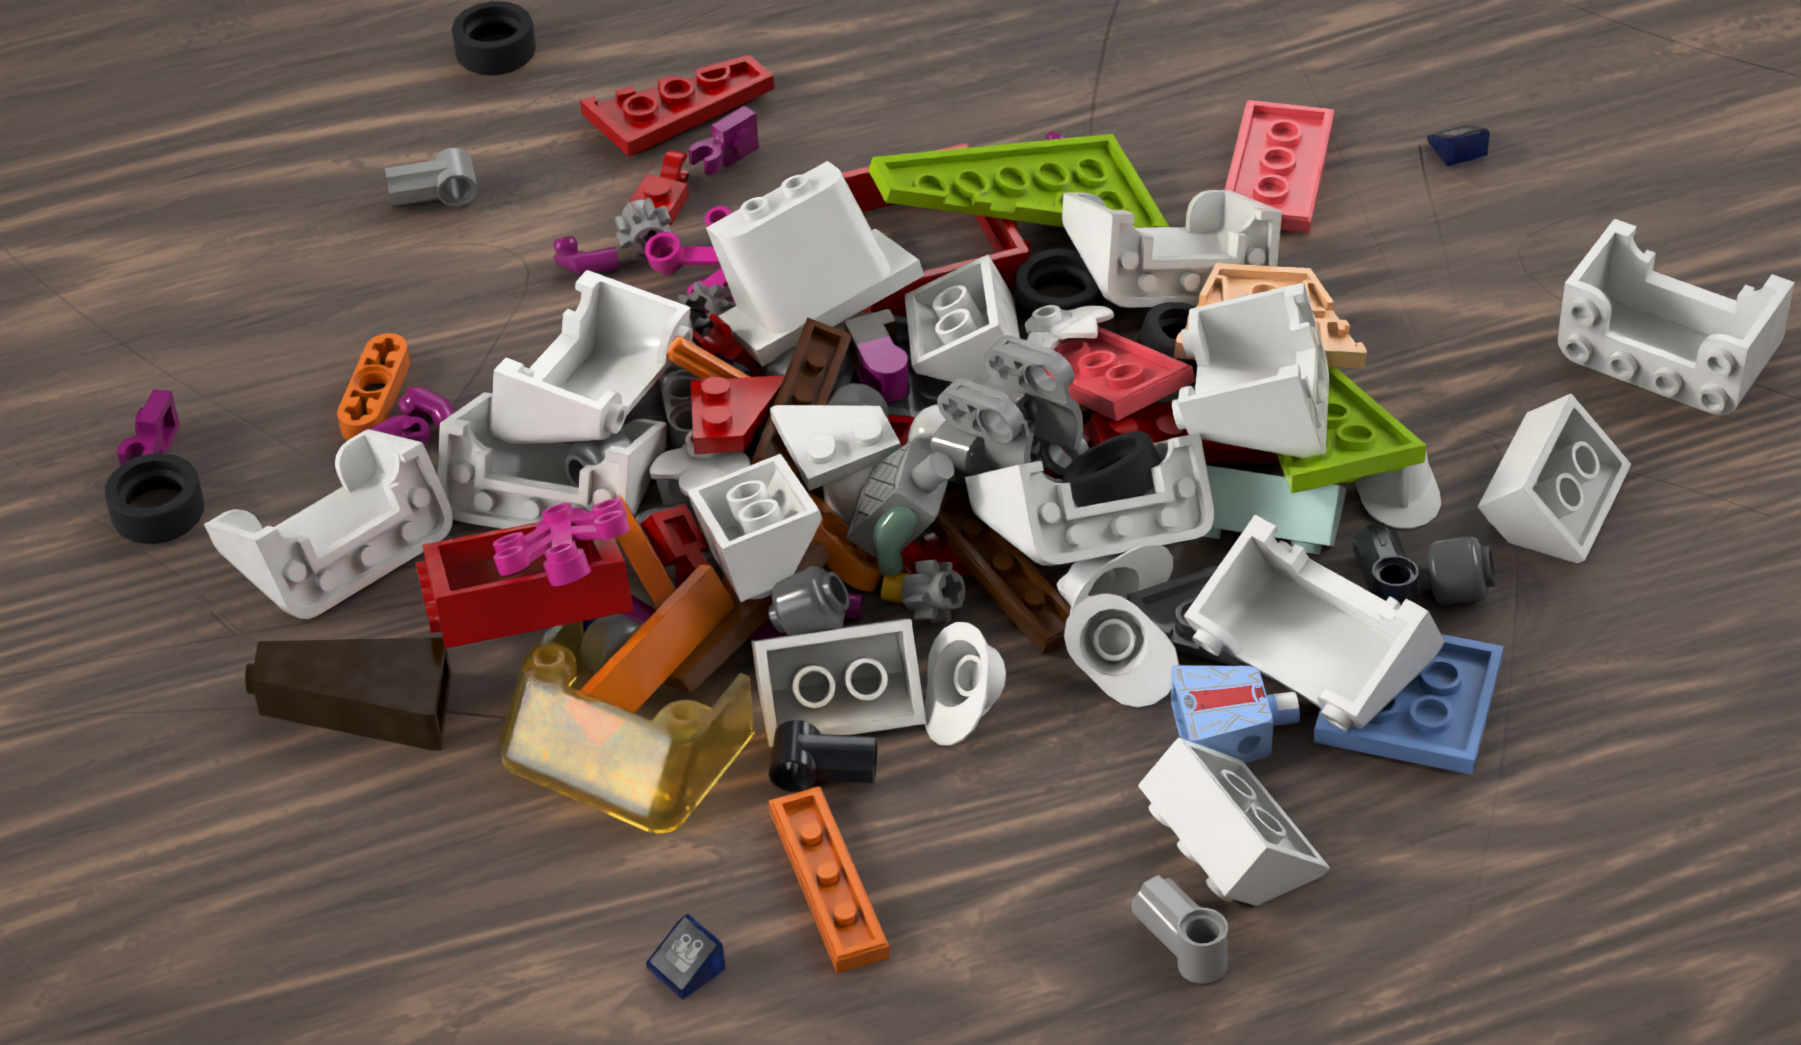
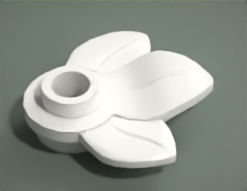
(1052, 325)
(693, 468)

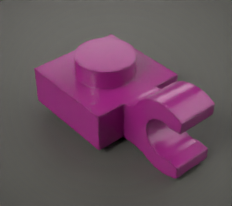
(730, 141)
(155, 427)

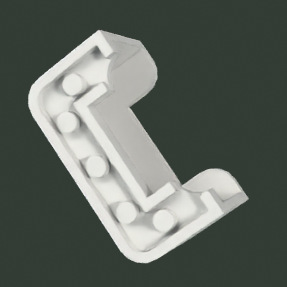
(1666, 331)

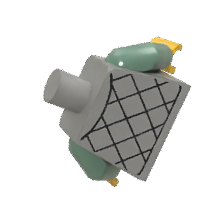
(897, 507)

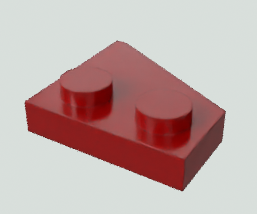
(730, 411)

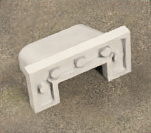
(803, 257)

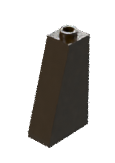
(356, 686)

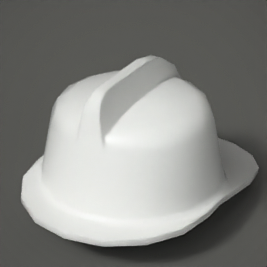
(1401, 498)
(1116, 573)
(1121, 649)
(962, 682)

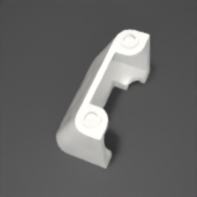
(1169, 263)
(593, 370)
(1257, 374)
(515, 483)
(1052, 530)
(349, 537)
(1311, 628)

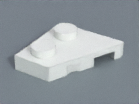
(833, 439)

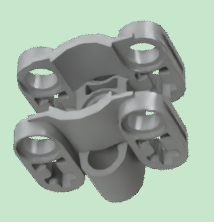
(1013, 415)

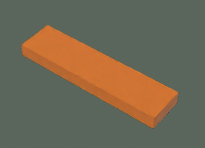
(663, 641)
(829, 880)

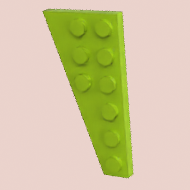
(1017, 179)
(1359, 441)

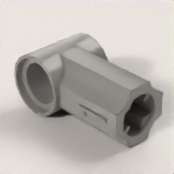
(445, 179)
(1190, 932)

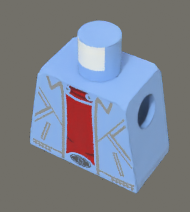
(1229, 709)

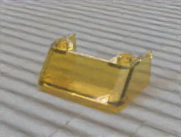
(609, 756)

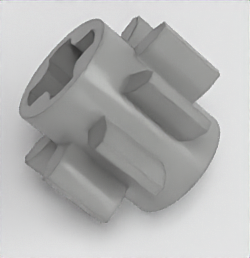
(641, 222)
(713, 302)
(933, 591)

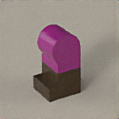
(876, 354)

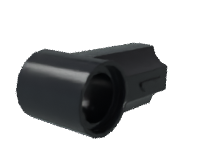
(1385, 564)
(807, 756)

